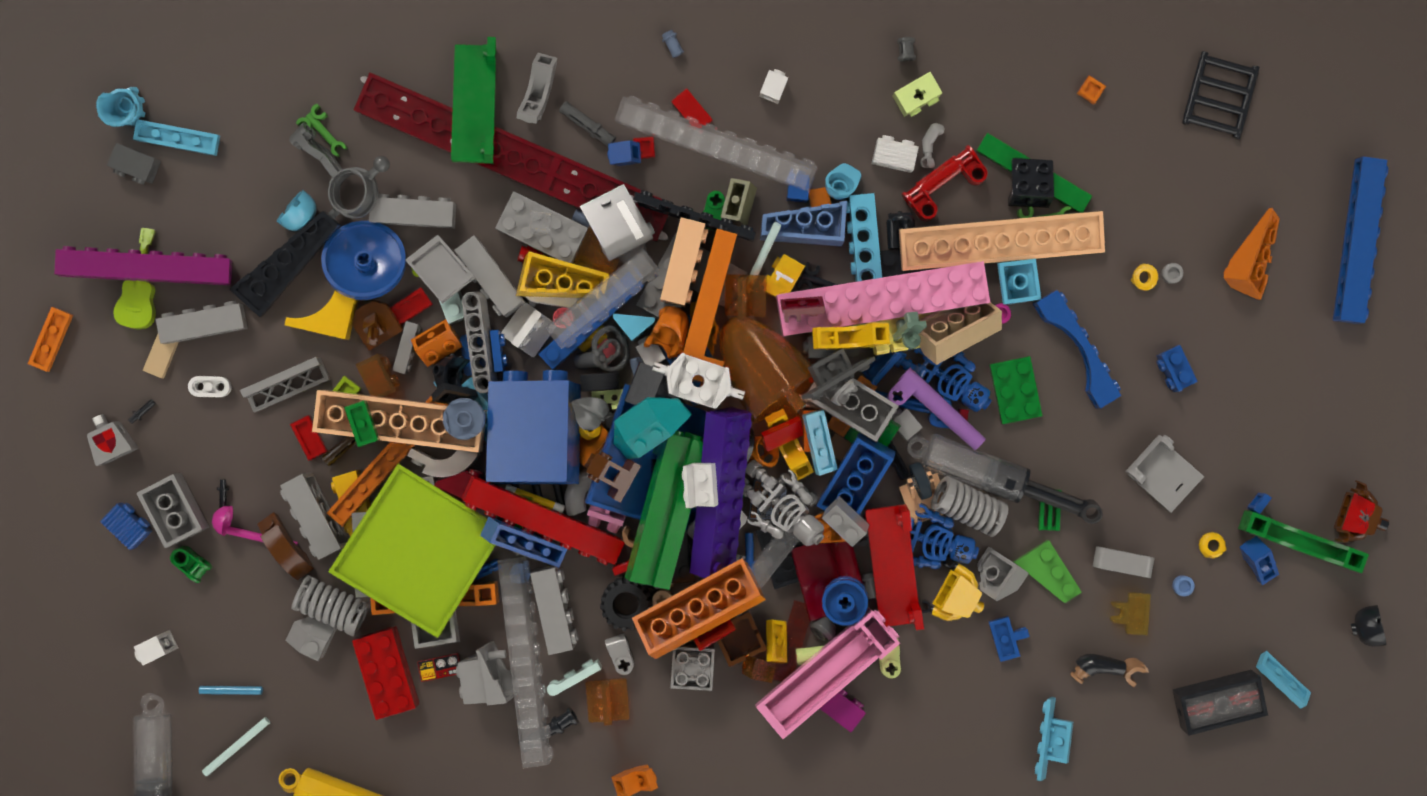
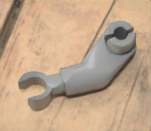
(927, 144)

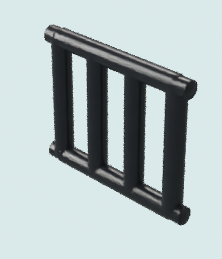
(1200, 79)

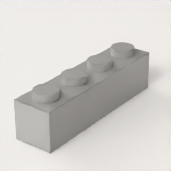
(405, 350)

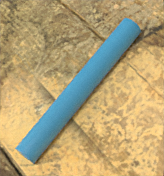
(232, 690)

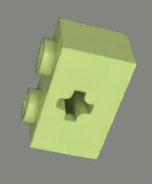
(924, 85)

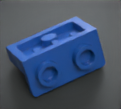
(1176, 369)

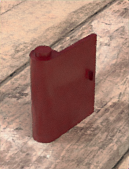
(818, 567)

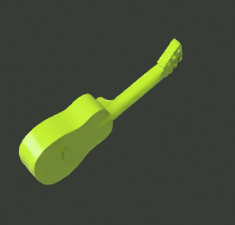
(136, 305)

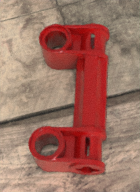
(941, 176)

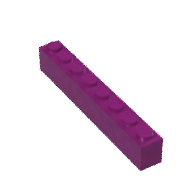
(143, 267)

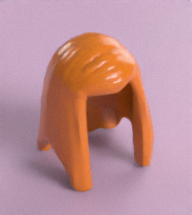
(670, 331)

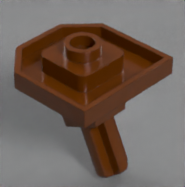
(375, 323)

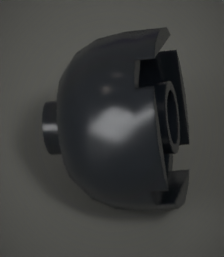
(1369, 626)

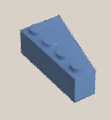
(809, 225)

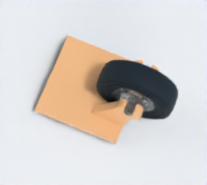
(919, 490)

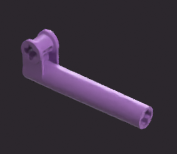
(912, 384)

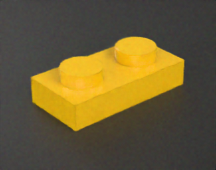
(776, 641)

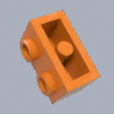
(436, 343)

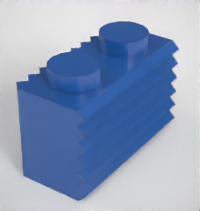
(126, 525)

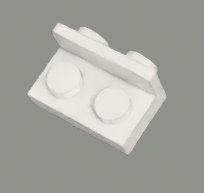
(700, 485)

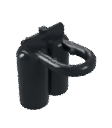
(894, 223)

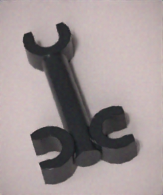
(810, 279)

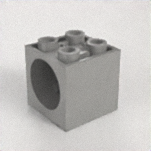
(692, 667)

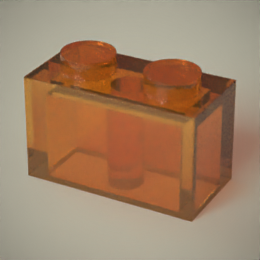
(378, 376)

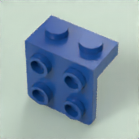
(499, 358)

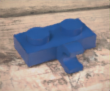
(1006, 638)

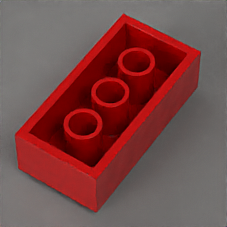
(386, 672)

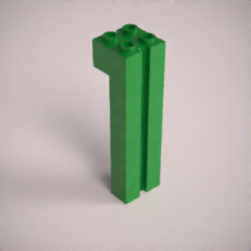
(664, 513)

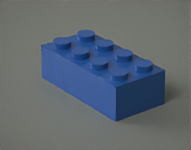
(858, 474)

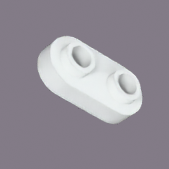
(210, 386)

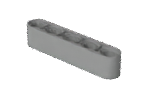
(473, 332)

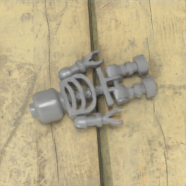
(805, 526)

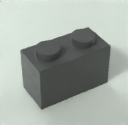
(133, 163)

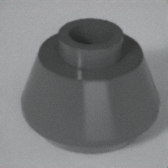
(823, 628)

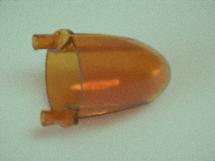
(764, 367)

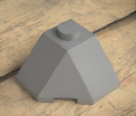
(999, 575)
(311, 637)

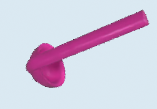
(221, 523)

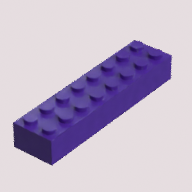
(718, 526)

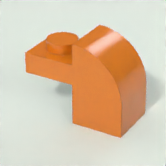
(635, 780)

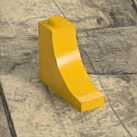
(332, 320)

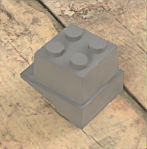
(485, 677)

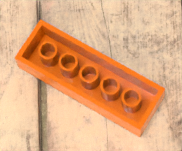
(698, 608)

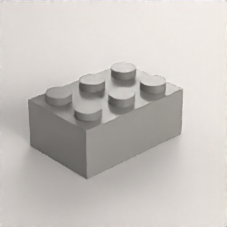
(172, 510)

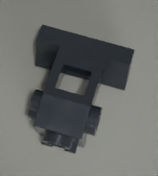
(447, 378)

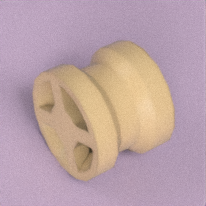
(660, 595)

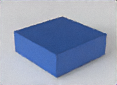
(1259, 503)

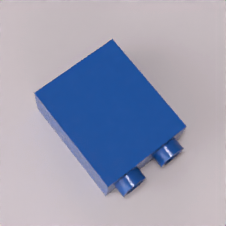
(532, 430)

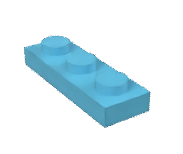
(819, 442)
(1283, 679)

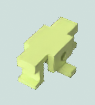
(608, 396)

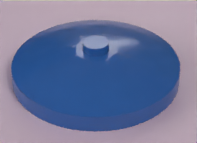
(363, 260)

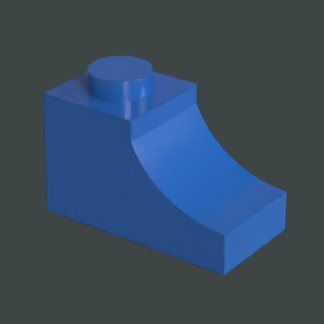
(1259, 559)

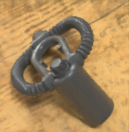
(597, 358)

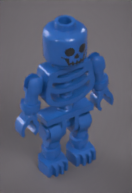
(973, 395)
(960, 547)

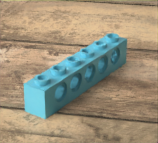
(866, 204)

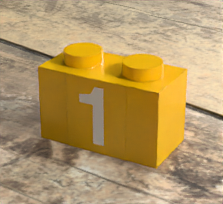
(784, 276)

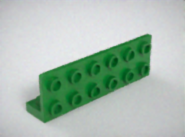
(474, 103)

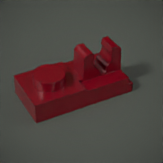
(798, 306)

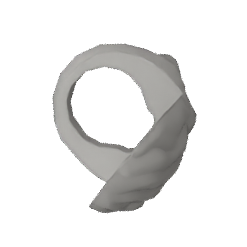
(841, 394)

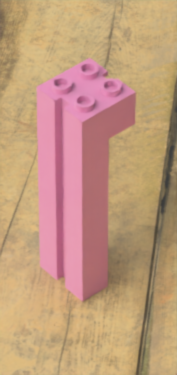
(827, 672)

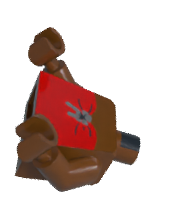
(1359, 515)

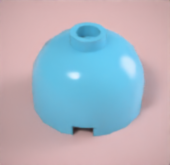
(298, 212)

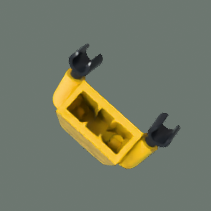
(957, 595)

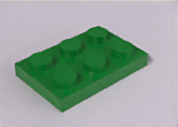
(1015, 390)

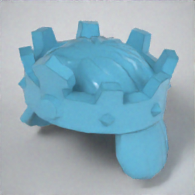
(120, 107)

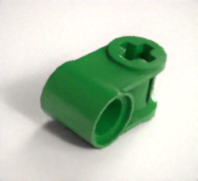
(714, 210)
(191, 564)

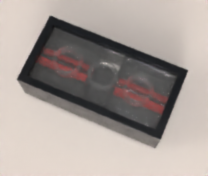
(1220, 702)

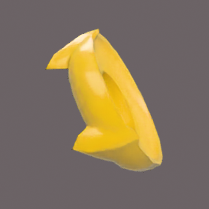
(1152, 277)
(1203, 545)

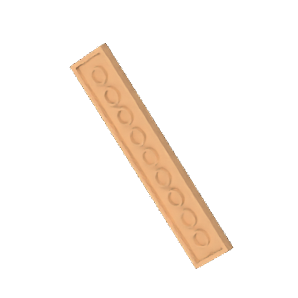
(1002, 240)

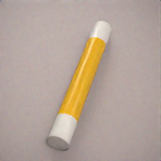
(543, 501)

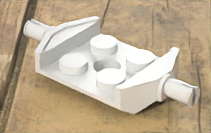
(716, 381)

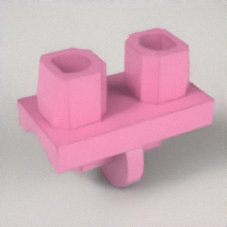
(597, 514)

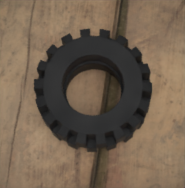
(608, 598)

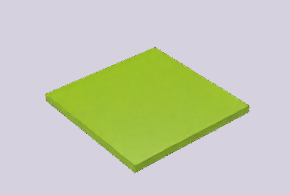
(415, 551)

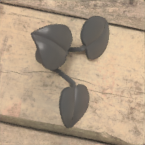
(591, 413)

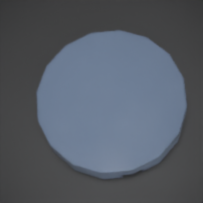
(464, 418)

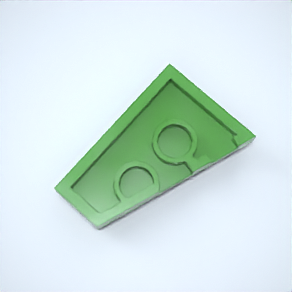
(1049, 570)

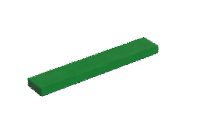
(1063, 190)

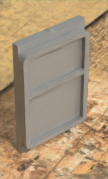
(440, 269)

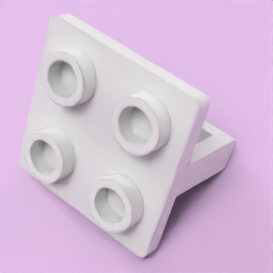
(527, 329)

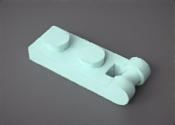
(573, 677)

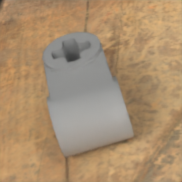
(620, 650)

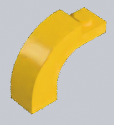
(851, 337)
(791, 451)

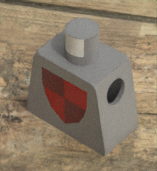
(109, 441)

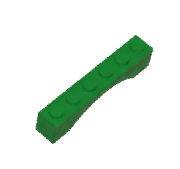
(1303, 541)

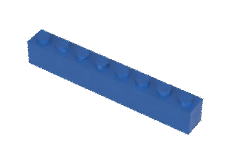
(1360, 240)

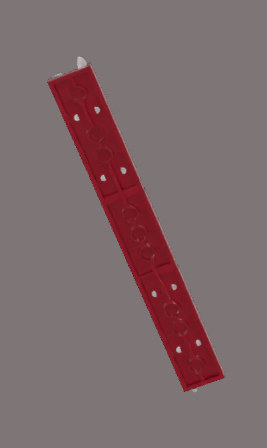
(512, 156)

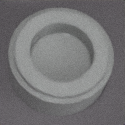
(1172, 273)

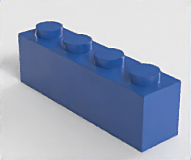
(522, 542)

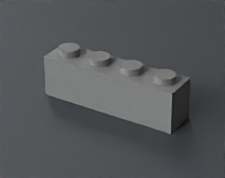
(414, 212)
(490, 276)
(201, 323)

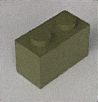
(739, 201)

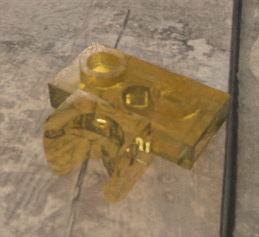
(1133, 613)

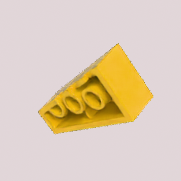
(556, 278)

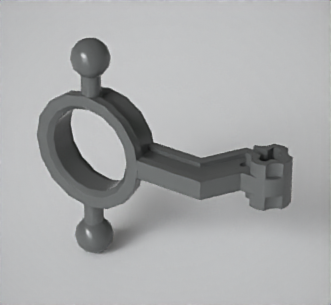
(304, 139)

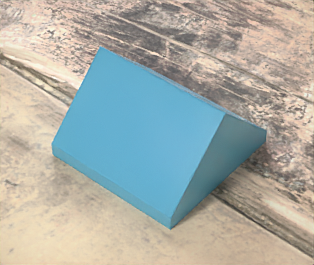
(1019, 281)
(634, 325)

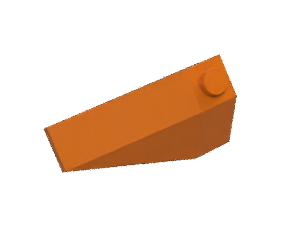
(1249, 263)

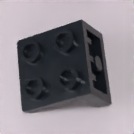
(1031, 183)

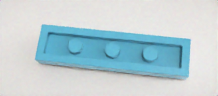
(176, 137)

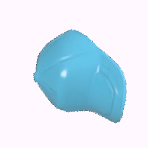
(842, 181)

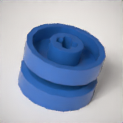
(841, 612)

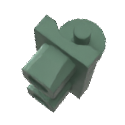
(909, 330)

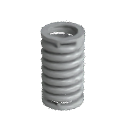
(969, 506)
(325, 614)

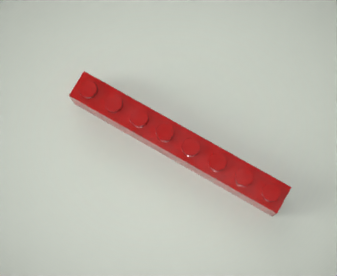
(542, 520)

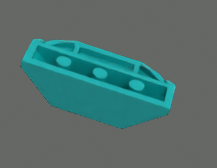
(648, 425)

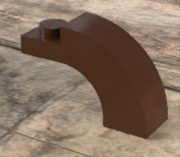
(283, 548)

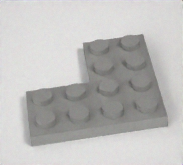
(651, 295)

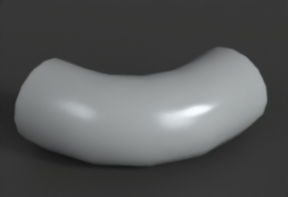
(575, 494)

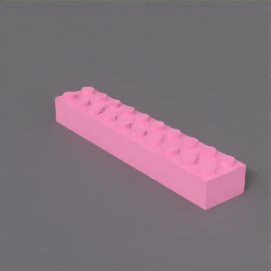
(891, 297)

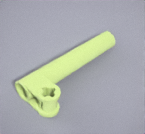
(893, 657)

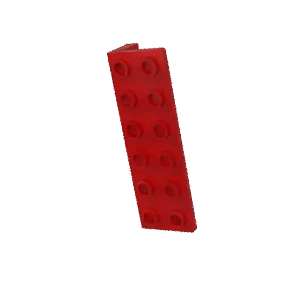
(894, 565)

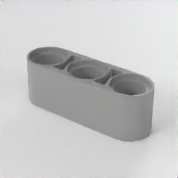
(1123, 562)

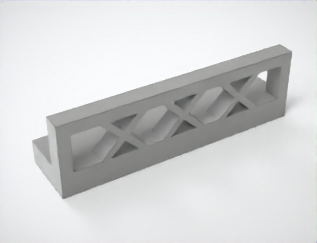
(280, 378)

